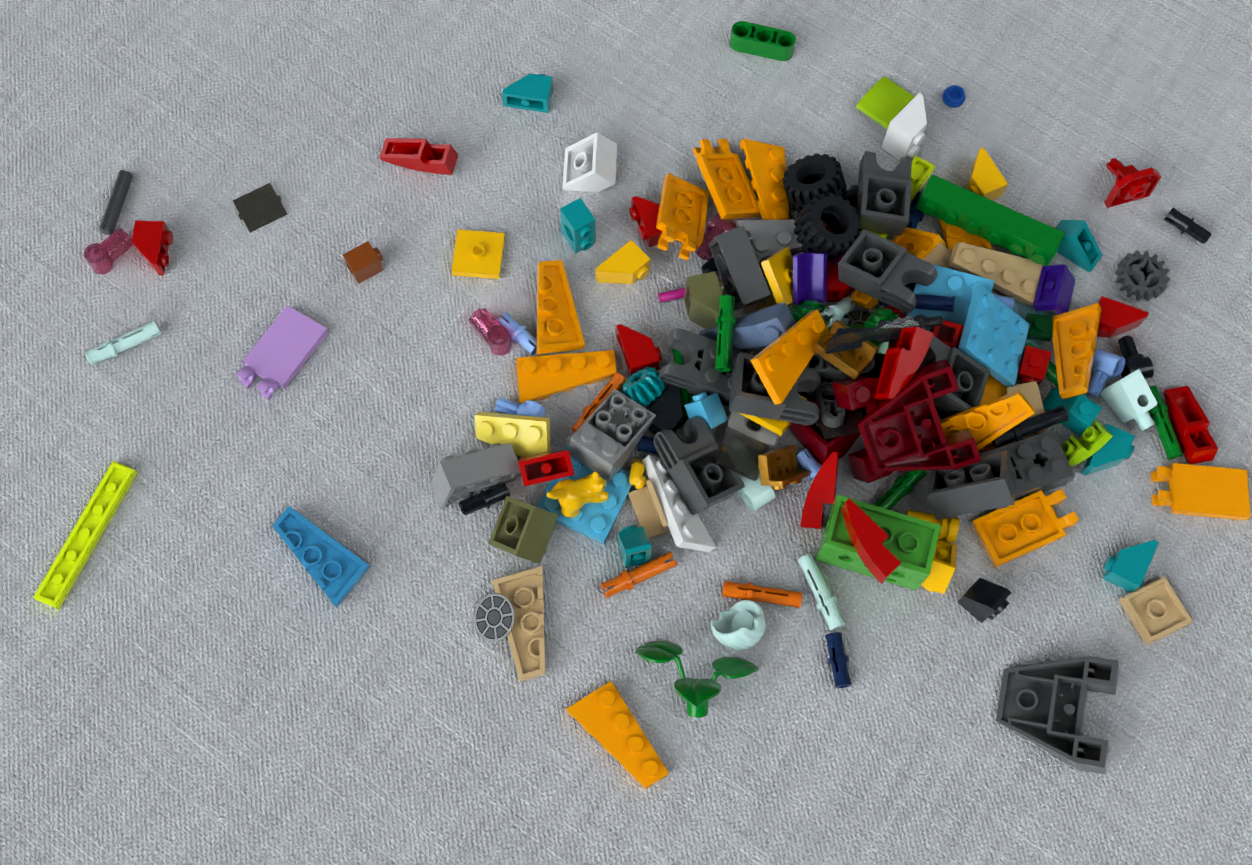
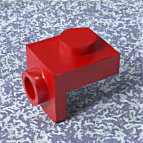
(1033, 365)

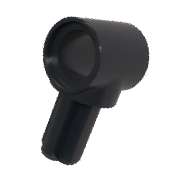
(1133, 359)

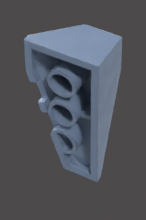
(757, 328)

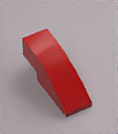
(419, 155)
(902, 362)
(1190, 425)
(820, 493)
(869, 541)

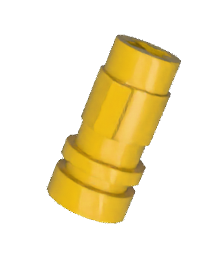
(948, 529)

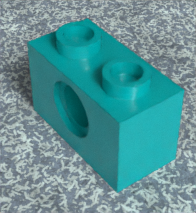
(578, 225)

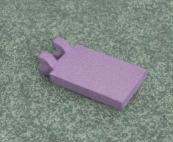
(282, 351)

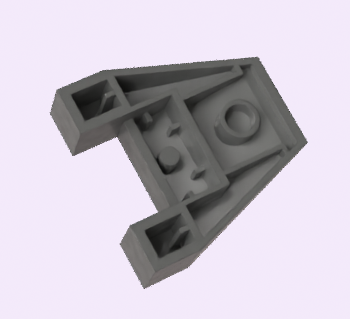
(1049, 705)

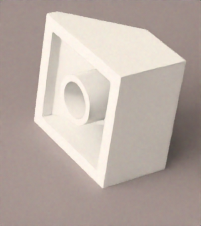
(906, 130)
(590, 164)

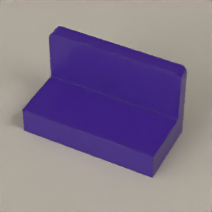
(810, 277)
(1054, 289)

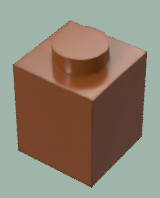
(363, 262)

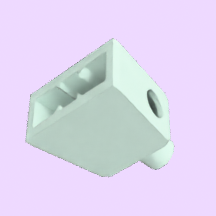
(1131, 399)

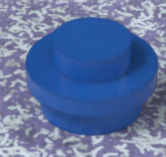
(954, 96)

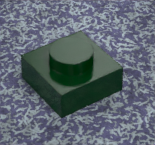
(1040, 327)

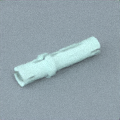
(837, 311)
(113, 347)
(825, 601)

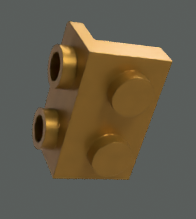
(851, 361)
(780, 468)

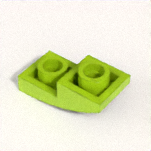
(1090, 442)

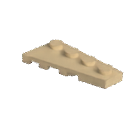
(1011, 274)
(527, 633)

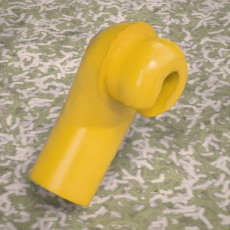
(636, 473)

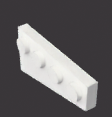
(684, 526)

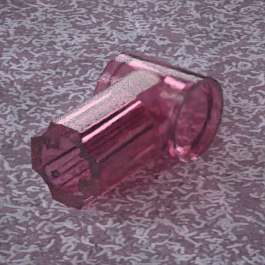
(715, 227)
(107, 251)
(490, 331)

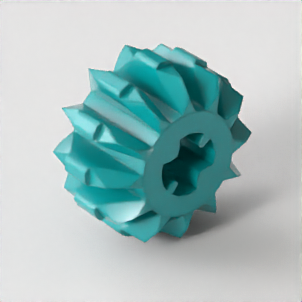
(644, 386)

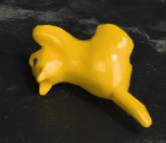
(575, 493)

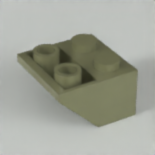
(702, 298)

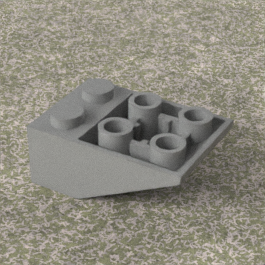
(610, 434)

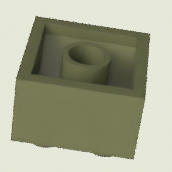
(523, 529)

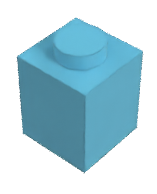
(708, 408)

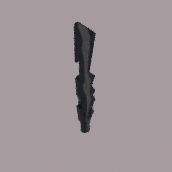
(852, 338)

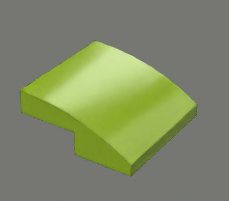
(884, 101)

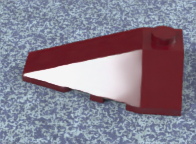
(812, 438)

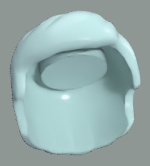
(740, 625)

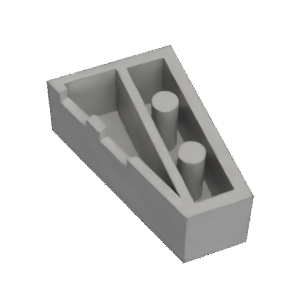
(772, 236)
(474, 472)

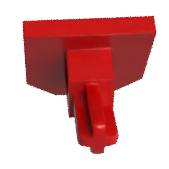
(1130, 183)

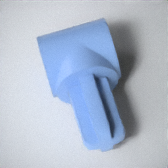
(1105, 367)
(528, 408)

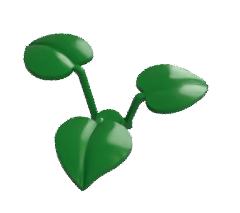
(696, 691)

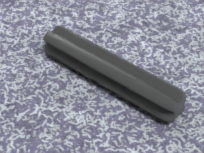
(115, 202)

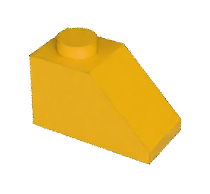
(985, 177)
(624, 266)
(942, 567)

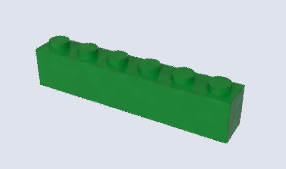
(990, 220)

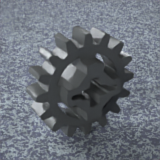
(1140, 276)

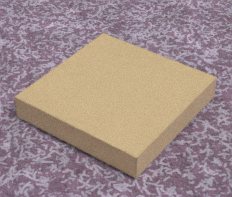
(1155, 610)

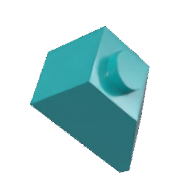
(529, 93)
(1078, 244)
(1079, 408)
(1112, 453)
(634, 546)
(1129, 565)

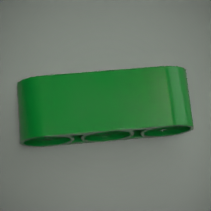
(762, 41)

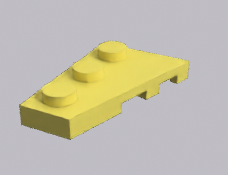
(526, 433)

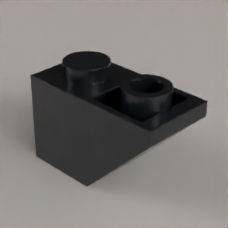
(667, 410)
(985, 600)

